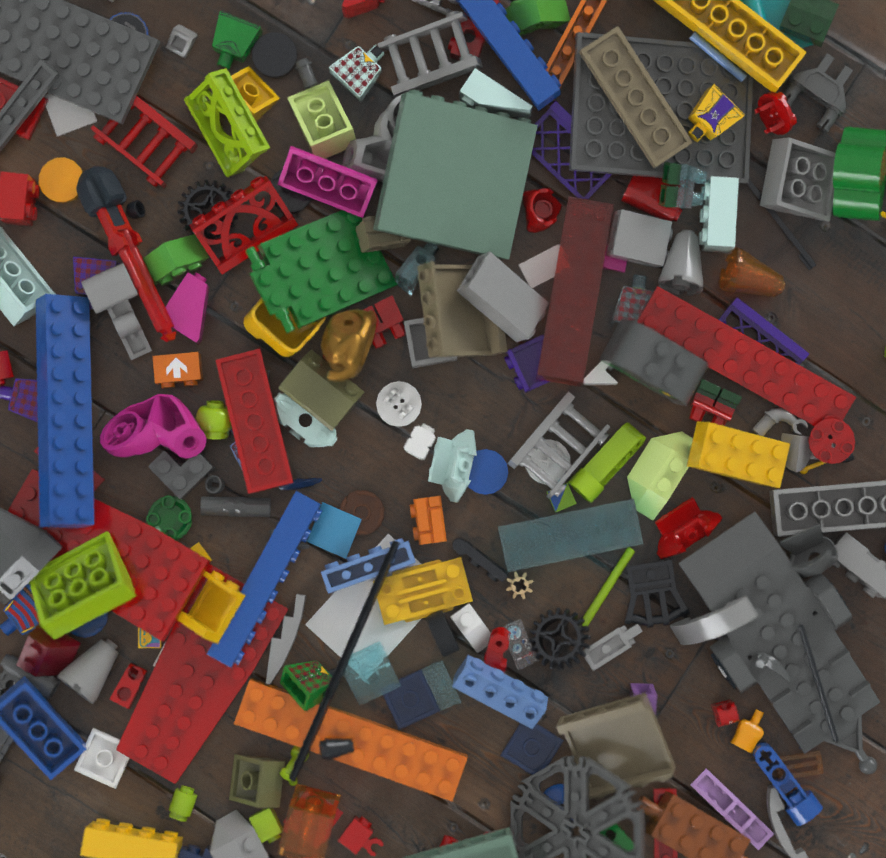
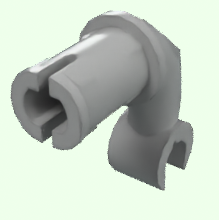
(773, 417)

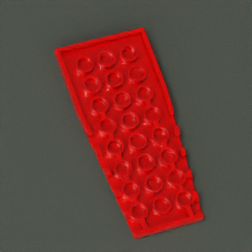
(158, 565)
(190, 692)

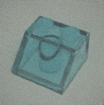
(370, 673)

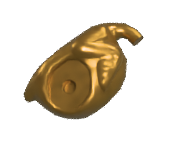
(348, 342)

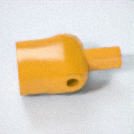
(748, 732)

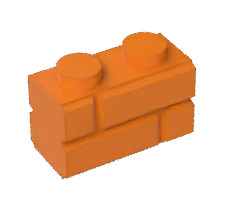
(429, 520)

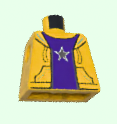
(713, 114)

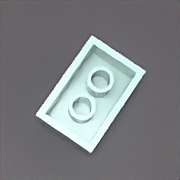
(719, 214)

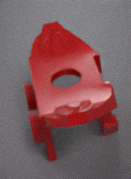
(684, 527)

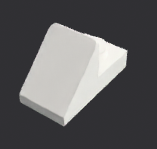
(599, 376)

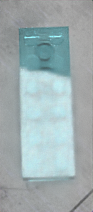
(570, 535)

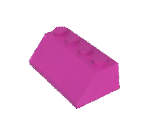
(327, 182)

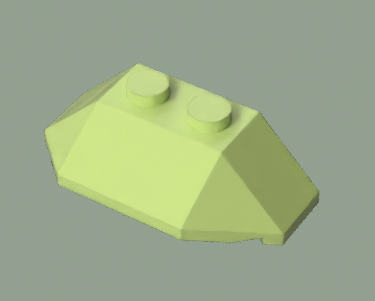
(659, 472)

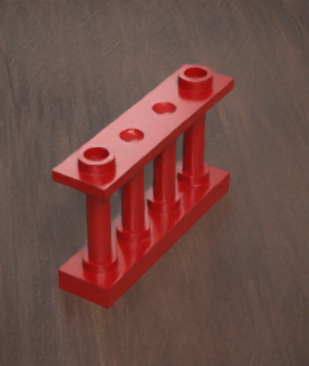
(164, 130)

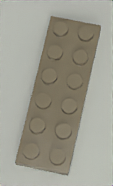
(635, 97)

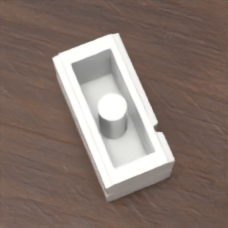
(420, 441)

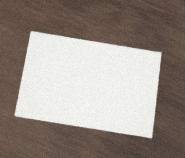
(339, 614)

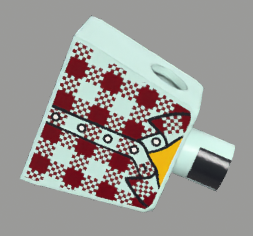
(358, 70)

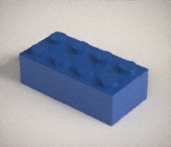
(39, 728)

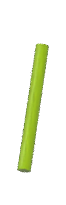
(608, 585)

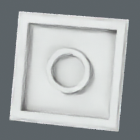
(101, 759)

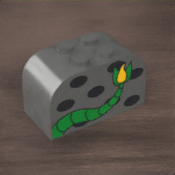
(654, 361)

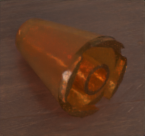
(749, 275)

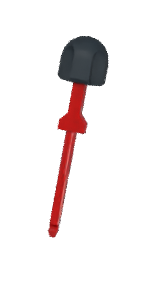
(103, 198)

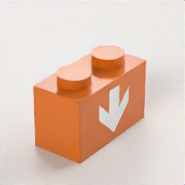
(177, 368)

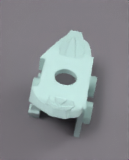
(288, 415)
(453, 464)

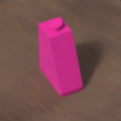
(189, 306)

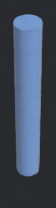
(717, 56)

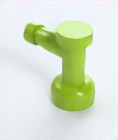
(285, 772)

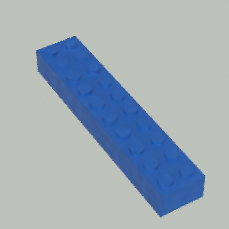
(64, 412)

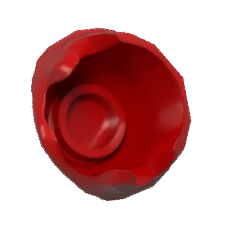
(540, 209)

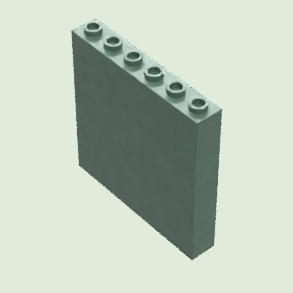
(455, 175)

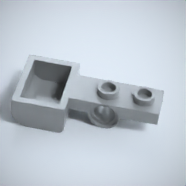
(111, 292)

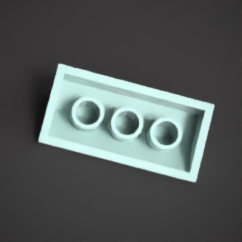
(18, 283)

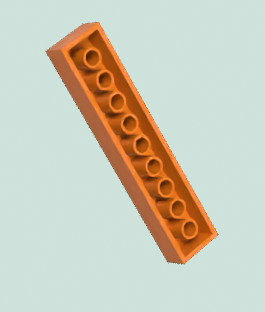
(376, 746)

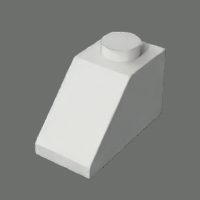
(472, 627)

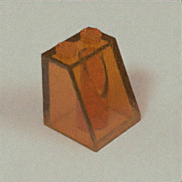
(308, 823)

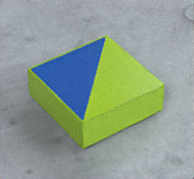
(564, 500)

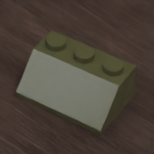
(320, 397)

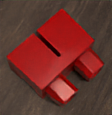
(391, 320)

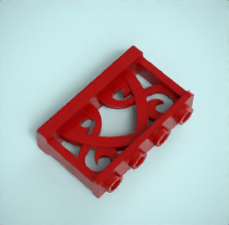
(235, 255)

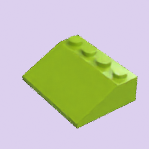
(81, 586)

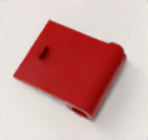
(644, 195)

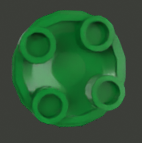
(170, 516)

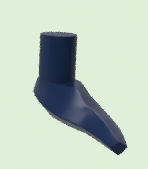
(301, 483)

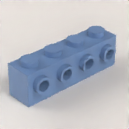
(363, 568)
(500, 691)

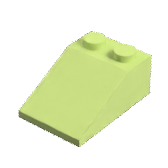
(322, 120)

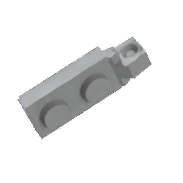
(611, 645)

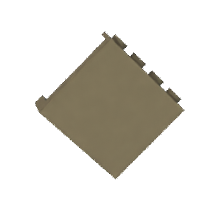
(450, 320)
(621, 739)

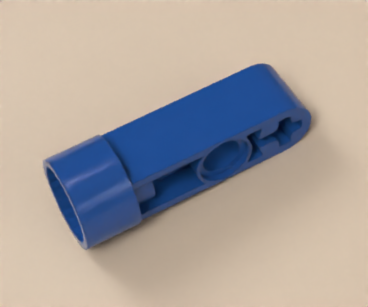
(801, 805)

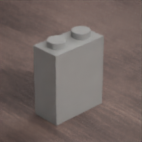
(639, 238)

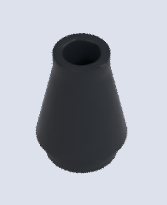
(333, 747)

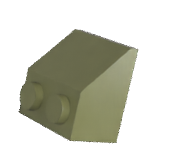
(256, 781)

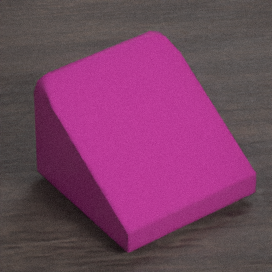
(614, 264)

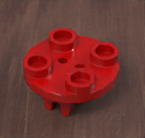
(775, 113)
(842, 437)

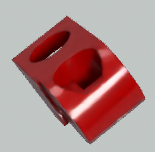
(497, 645)
(129, 686)
(725, 712)

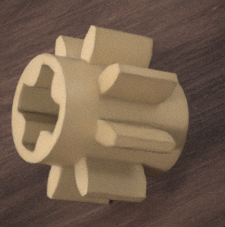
(517, 578)

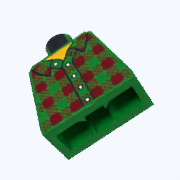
(306, 682)

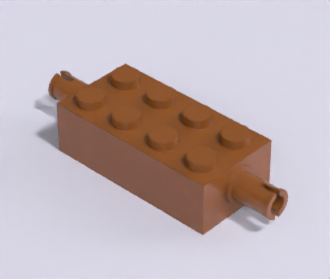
(691, 830)

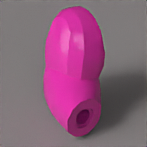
(153, 423)

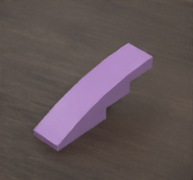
(732, 809)

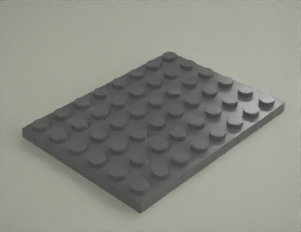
(682, 75)

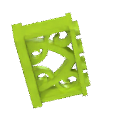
(244, 128)

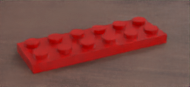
(254, 421)

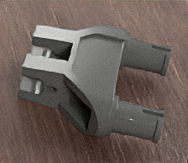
(822, 89)

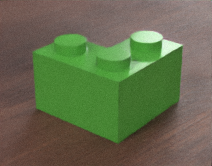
(537, 14)
(175, 258)

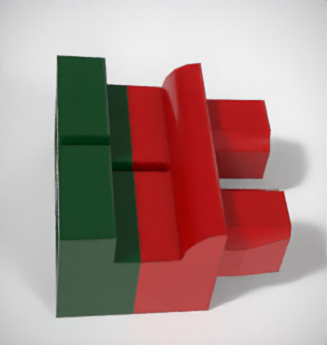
(704, 398)

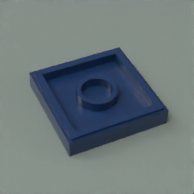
(411, 700)
(531, 748)

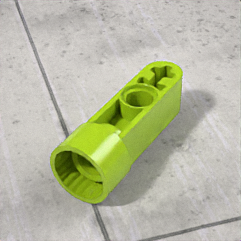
(591, 479)

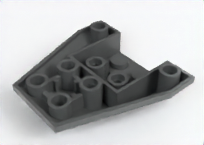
(22, 553)

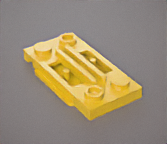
(423, 590)

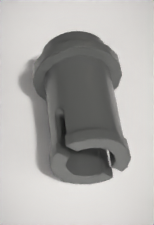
(306, 73)

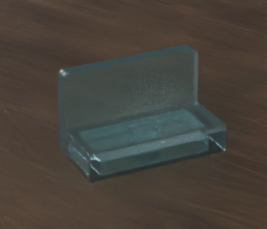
(441, 685)

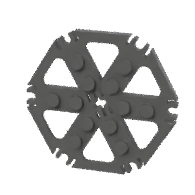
(576, 807)

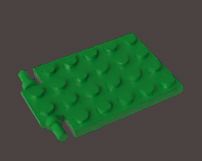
(317, 271)

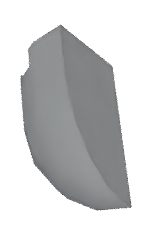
(798, 453)

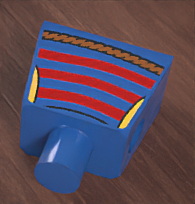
(21, 613)

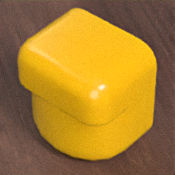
(270, 330)

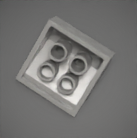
(799, 179)

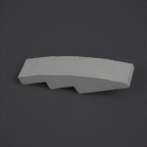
(281, 646)

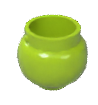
(214, 419)

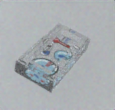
(520, 645)

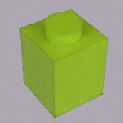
(266, 825)

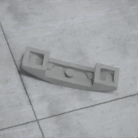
(714, 623)
(774, 805)

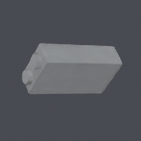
(503, 297)

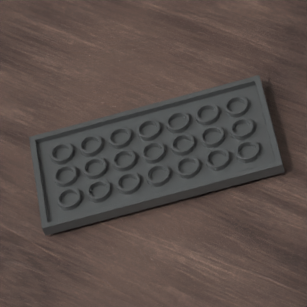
(96, 58)

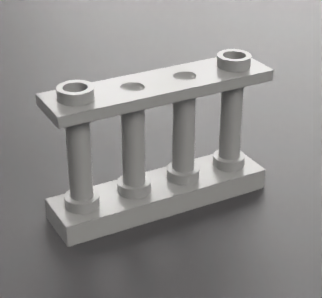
(446, 69)
(537, 441)

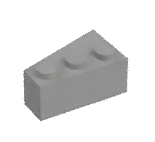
(861, 565)

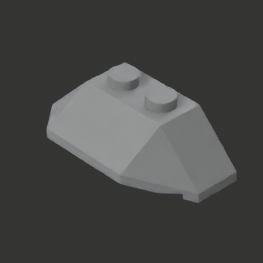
(235, 838)

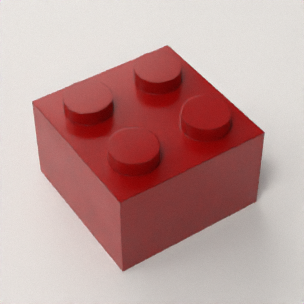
(18, 198)

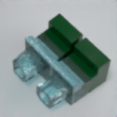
(683, 195)

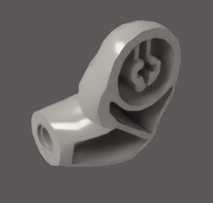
(371, 153)

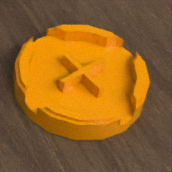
(59, 179)

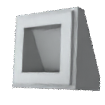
(181, 40)

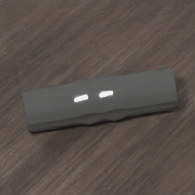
(235, 506)

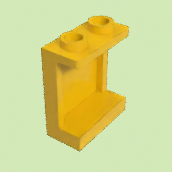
(213, 607)

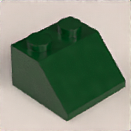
(809, 20)

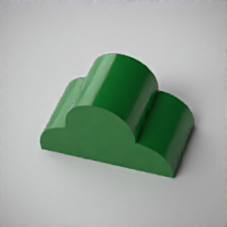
(860, 174)

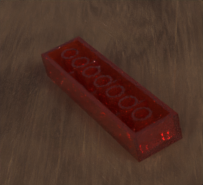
(575, 291)

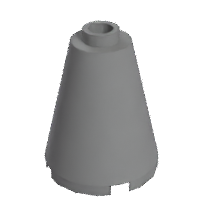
(683, 266)
(90, 670)

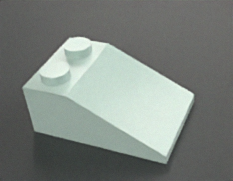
(486, 93)

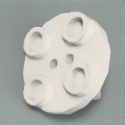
(406, 412)

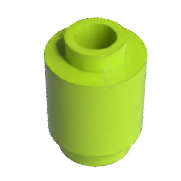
(182, 803)

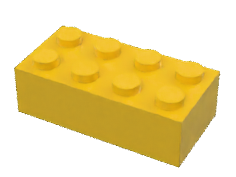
(738, 454)
(124, 841)

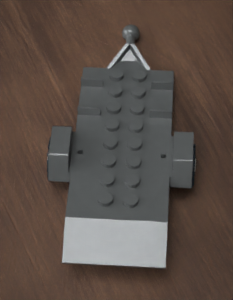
(753, 565)

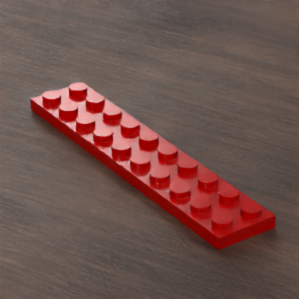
(745, 359)

